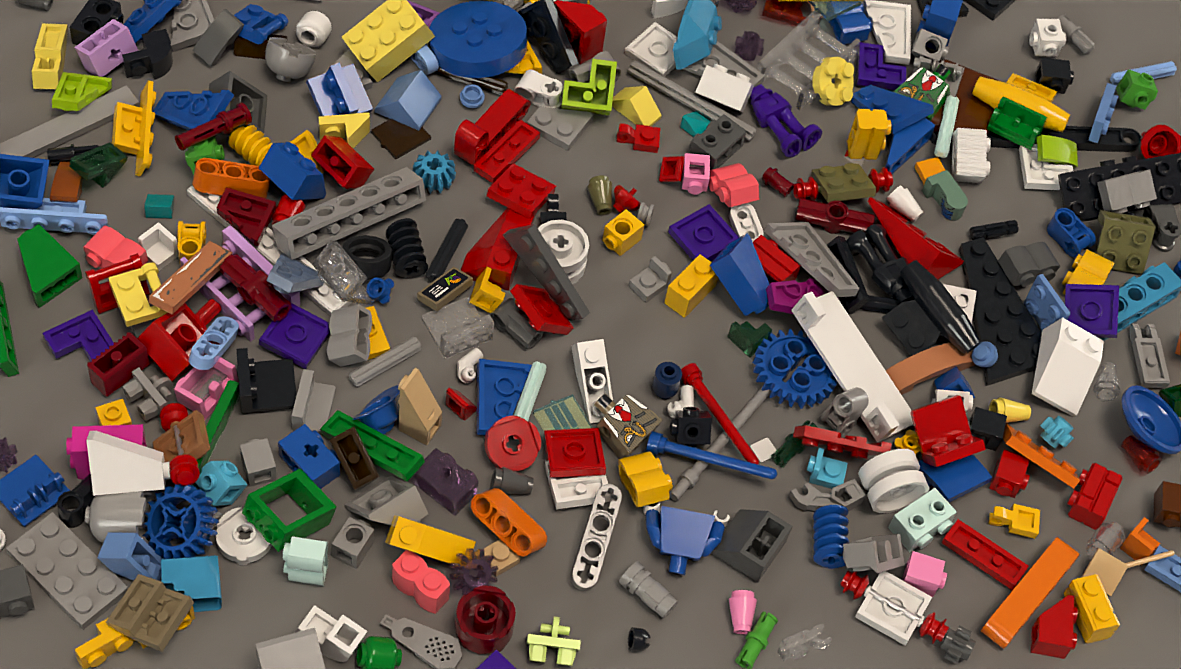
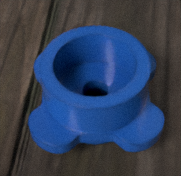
(374, 287)

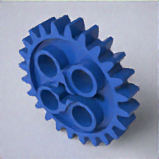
(781, 355)

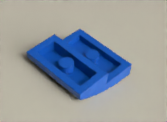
(956, 477)

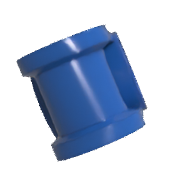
(1070, 231)

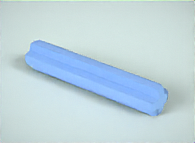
(1156, 71)

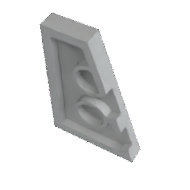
(726, 58)

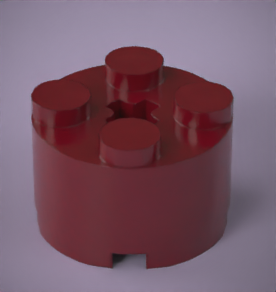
(490, 634)

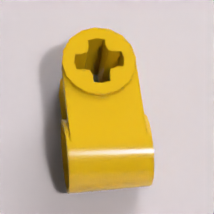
(190, 239)

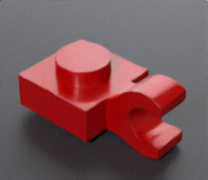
(643, 137)

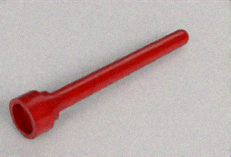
(693, 376)

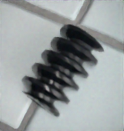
(406, 248)

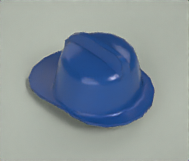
(381, 411)

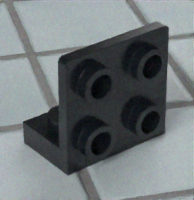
(265, 383)

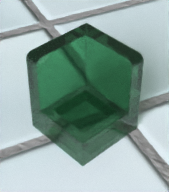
(747, 337)

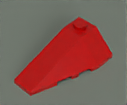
(912, 244)
(495, 252)

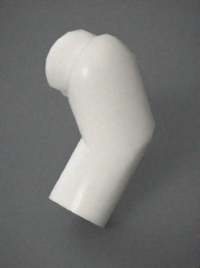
(686, 400)

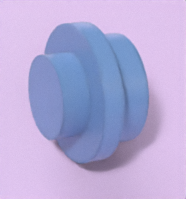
(472, 96)
(985, 354)

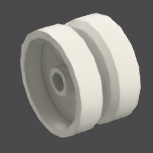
(568, 245)
(893, 480)

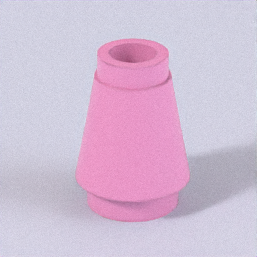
(742, 610)

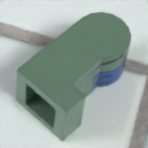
(947, 194)

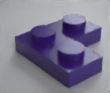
(873, 71)
(81, 331)

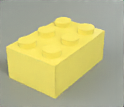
(387, 37)

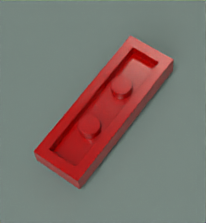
(506, 151)
(985, 554)

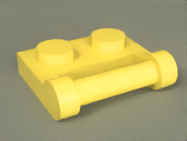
(131, 296)

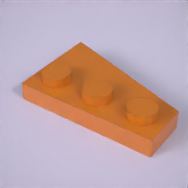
(1041, 456)

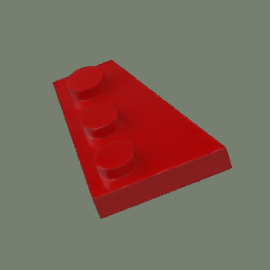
(857, 445)

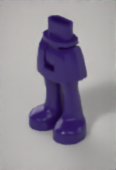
(772, 109)

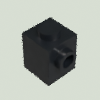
(1054, 74)

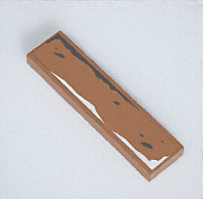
(189, 278)

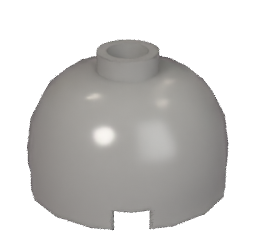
(288, 59)

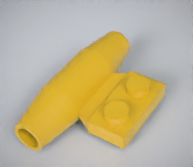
(1025, 93)

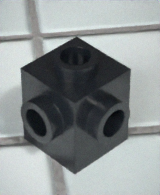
(691, 427)

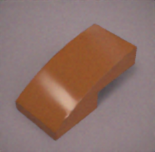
(66, 184)

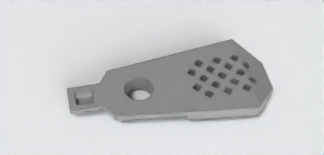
(421, 639)

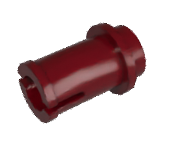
(777, 181)

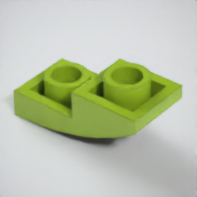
(1057, 150)

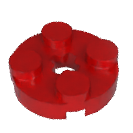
(519, 429)

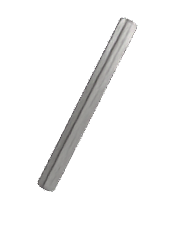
(684, 96)

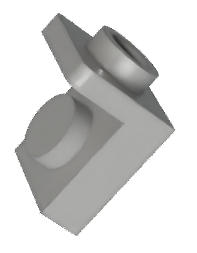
(651, 280)

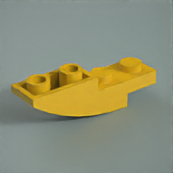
(110, 641)

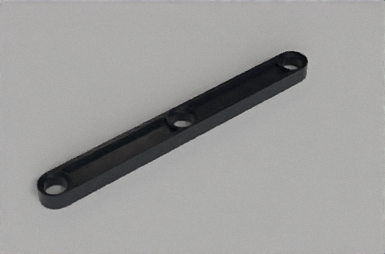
(1111, 142)

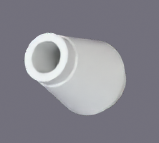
(904, 203)

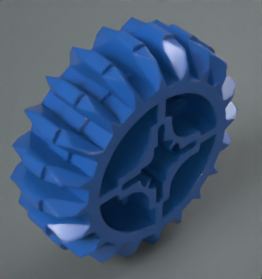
(195, 524)

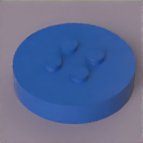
(478, 39)

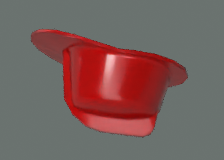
(1160, 141)

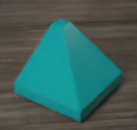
(694, 123)

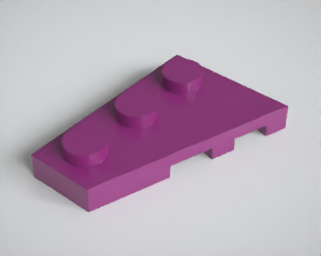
(786, 294)

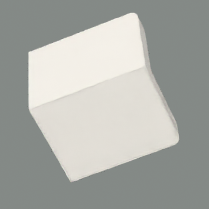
(159, 246)

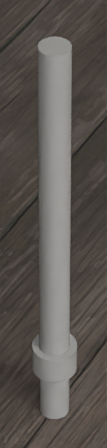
(691, 476)

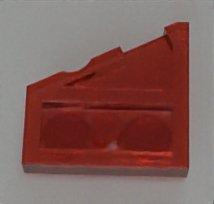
(784, 11)

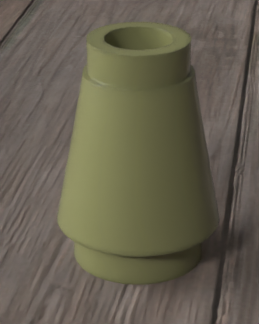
(601, 193)

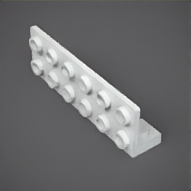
(853, 363)

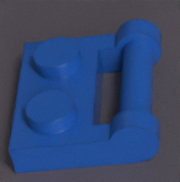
(255, 18)

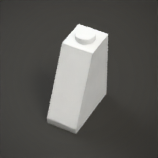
(124, 465)

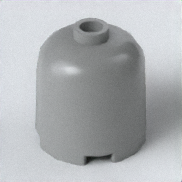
(119, 513)

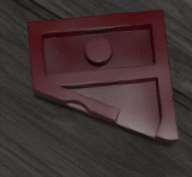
(246, 213)

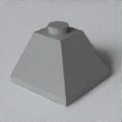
(389, 499)

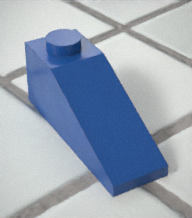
(907, 143)

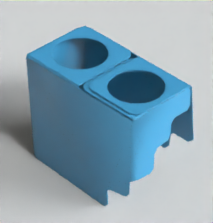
(195, 578)

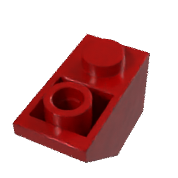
(1053, 630)

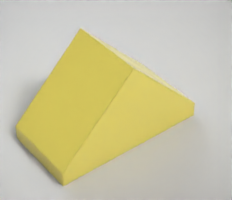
(637, 105)

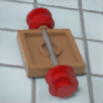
(182, 442)

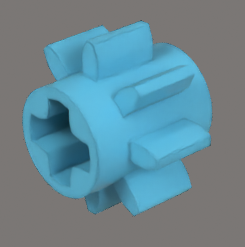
(1056, 431)

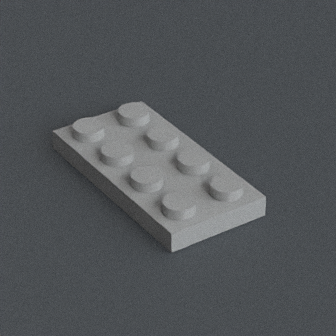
(67, 570)

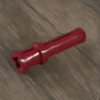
(223, 123)

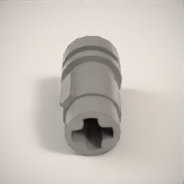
(648, 589)

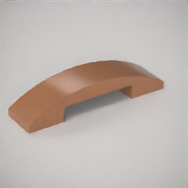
(928, 365)

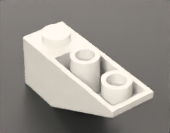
(592, 375)

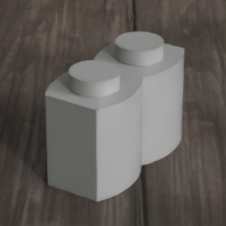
(1126, 191)
(349, 335)

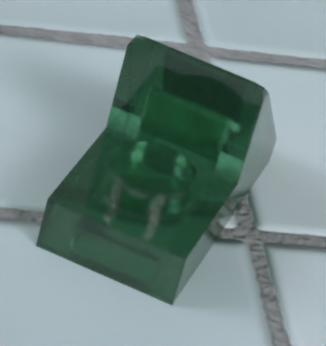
(99, 163)

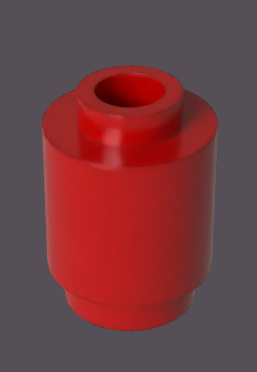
(287, 208)

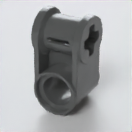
(1166, 225)

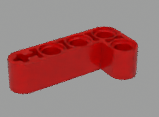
(477, 139)

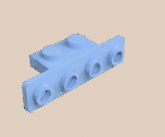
(54, 216)

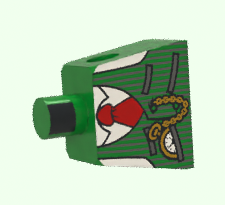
(927, 87)

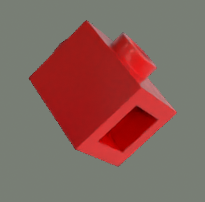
(1010, 474)

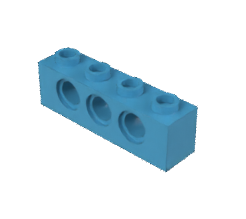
(1146, 294)

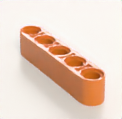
(1030, 593)

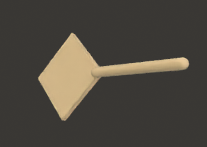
(1112, 570)

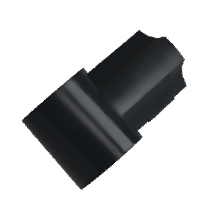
(78, 498)

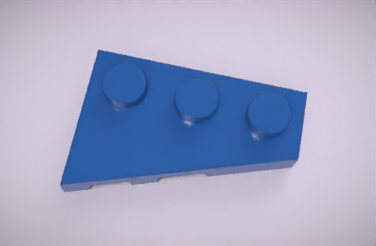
(899, 108)
(498, 390)

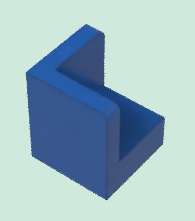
(953, 381)

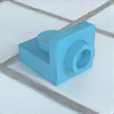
(826, 471)

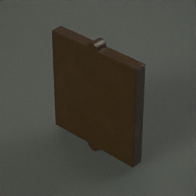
(399, 138)

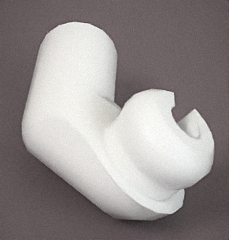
(466, 364)

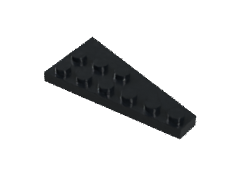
(999, 314)

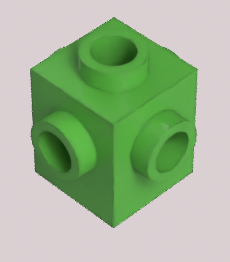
(1137, 89)
(204, 149)

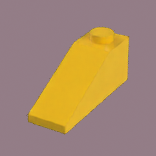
(427, 540)

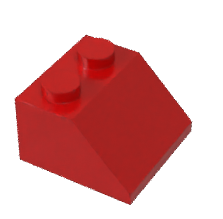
(583, 27)
(171, 340)

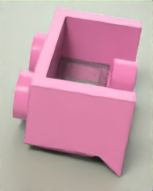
(203, 388)

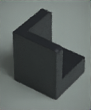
(988, 424)

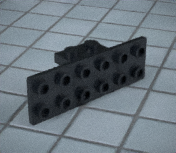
(1082, 194)

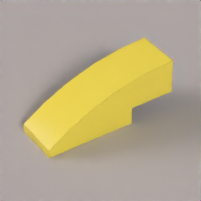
(49, 56)

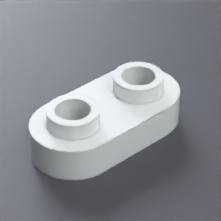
(749, 224)

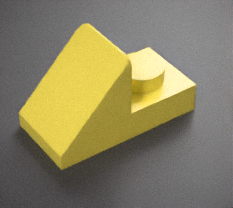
(348, 126)

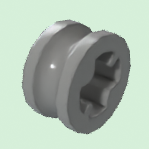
(645, 213)

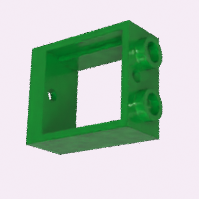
(304, 493)

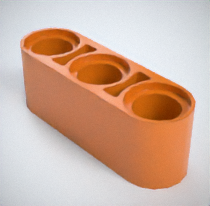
(215, 175)
(505, 511)

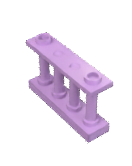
(238, 245)

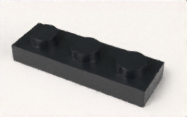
(841, 251)

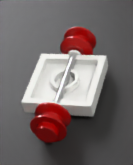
(894, 607)

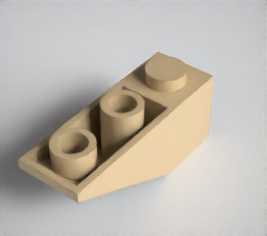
(418, 409)

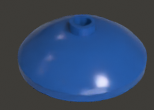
(1152, 420)

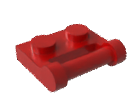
(102, 293)

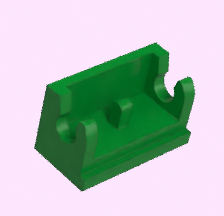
(1016, 123)

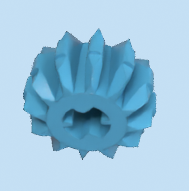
(436, 171)

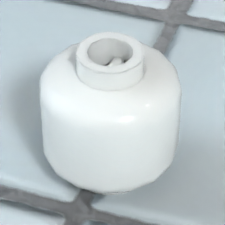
(313, 29)

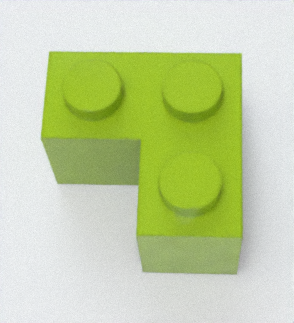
(595, 95)

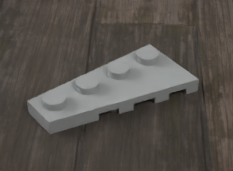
(813, 255)

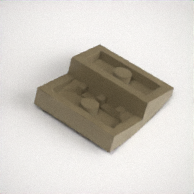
(150, 612)

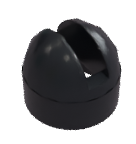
(637, 639)

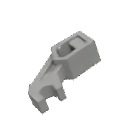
(815, 499)

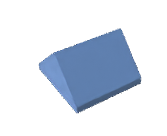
(410, 100)

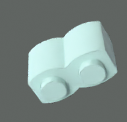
(306, 560)

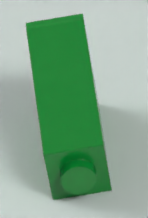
(47, 265)

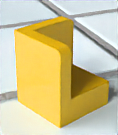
(486, 294)

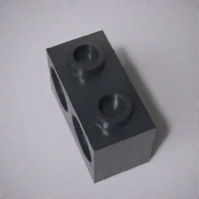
(93, 17)

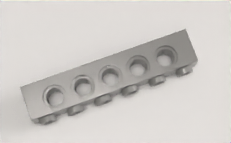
(348, 213)

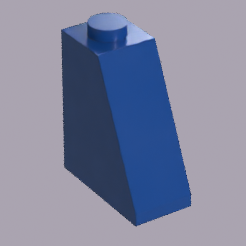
(742, 275)

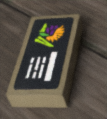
(445, 289)

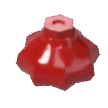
(625, 199)

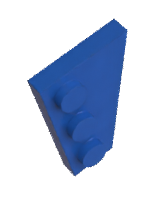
(149, 15)
(191, 109)

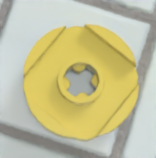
(832, 93)

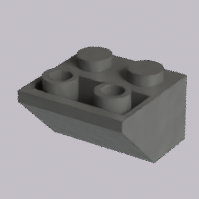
(753, 541)

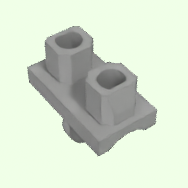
(153, 393)

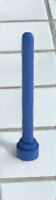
(660, 444)

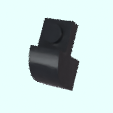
(154, 59)

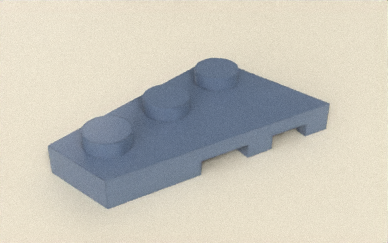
(292, 276)

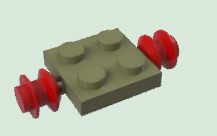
(843, 183)

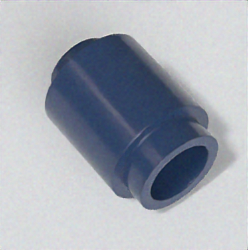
(667, 380)

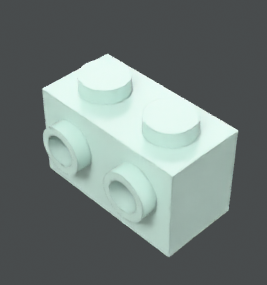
(923, 520)

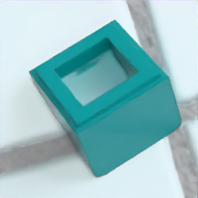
(159, 206)

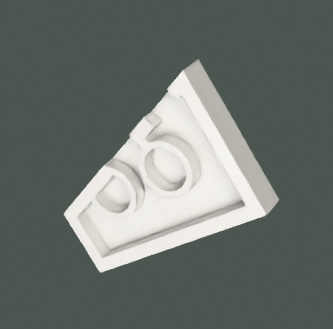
(891, 29)

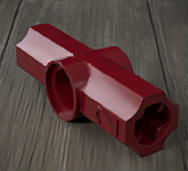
(833, 216)
(255, 288)

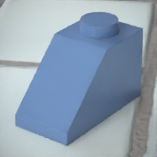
(129, 556)

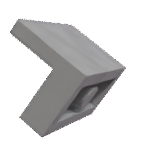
(312, 403)

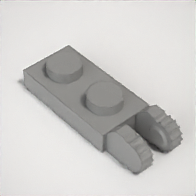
(1149, 357)

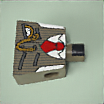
(625, 423)

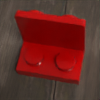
(944, 432)

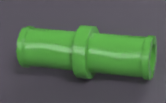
(756, 640)

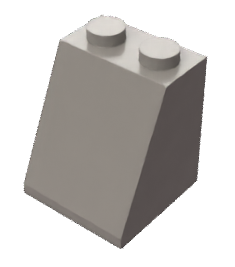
(291, 651)

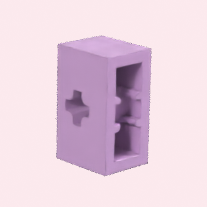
(105, 48)

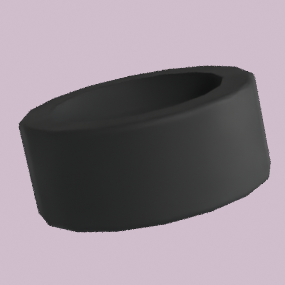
(370, 246)

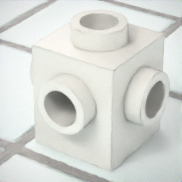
(1047, 37)

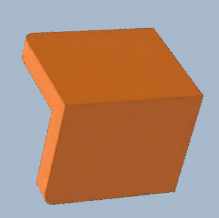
(1139, 543)

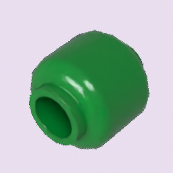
(378, 653)

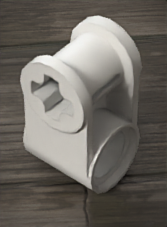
(539, 88)

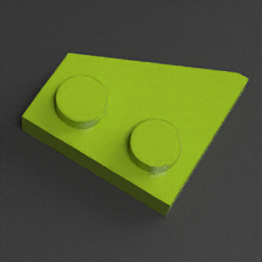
(79, 90)

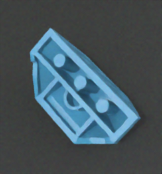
(696, 33)

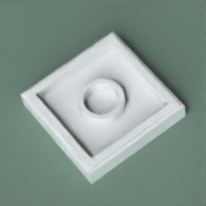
(654, 49)

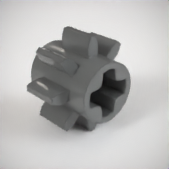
(958, 644)

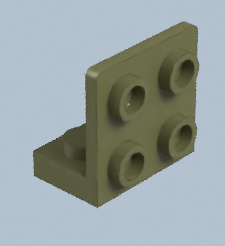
(1125, 240)

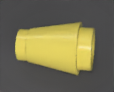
(1013, 410)

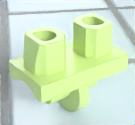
(566, 647)

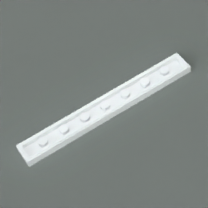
(321, 295)

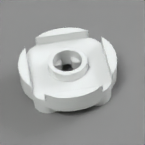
(237, 549)

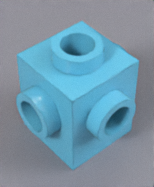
(221, 482)

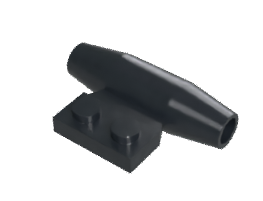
(930, 314)

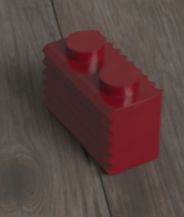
(116, 364)

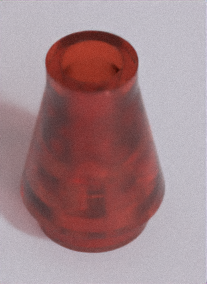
(1143, 456)

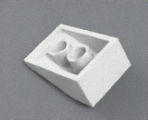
(1066, 365)

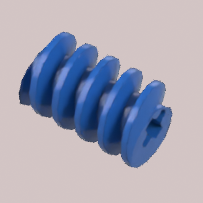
(830, 535)

